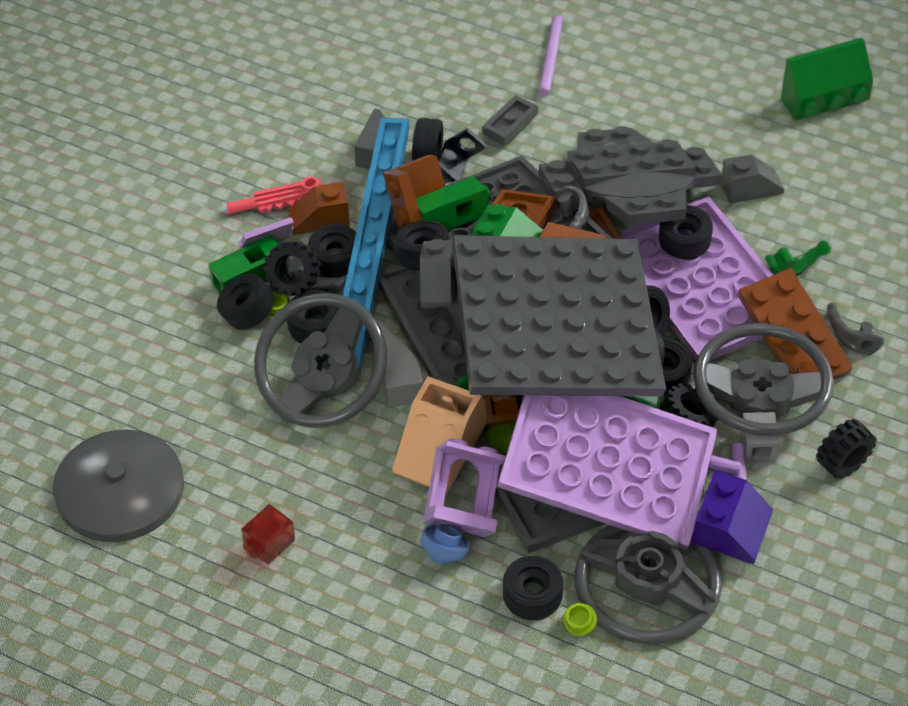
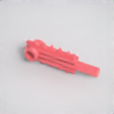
(276, 197)

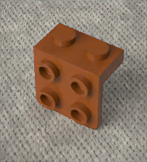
(408, 183)

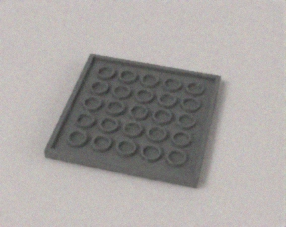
(556, 317)

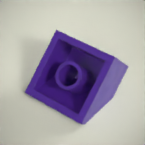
(732, 518)

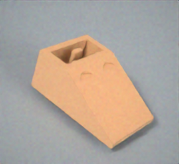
(435, 417)

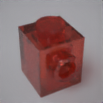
(268, 534)

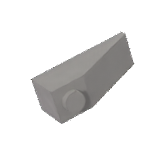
(402, 374)

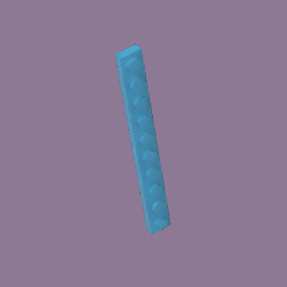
(374, 221)

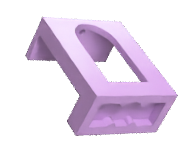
(487, 465)

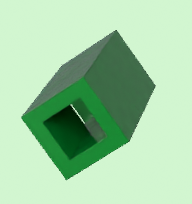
(455, 203)
(243, 261)

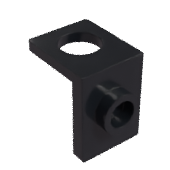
(455, 155)

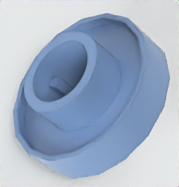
(444, 543)

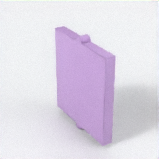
(278, 231)

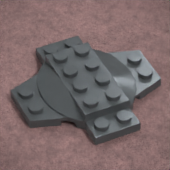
(632, 174)

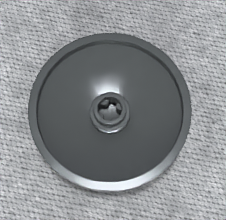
(118, 485)

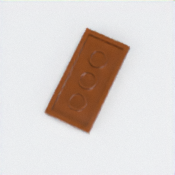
(785, 303)

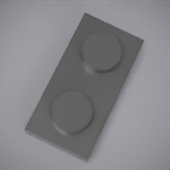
(510, 120)

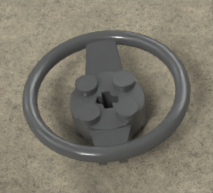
(334, 344)
(763, 383)
(665, 580)

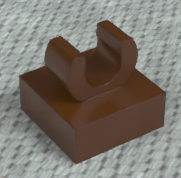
(501, 409)

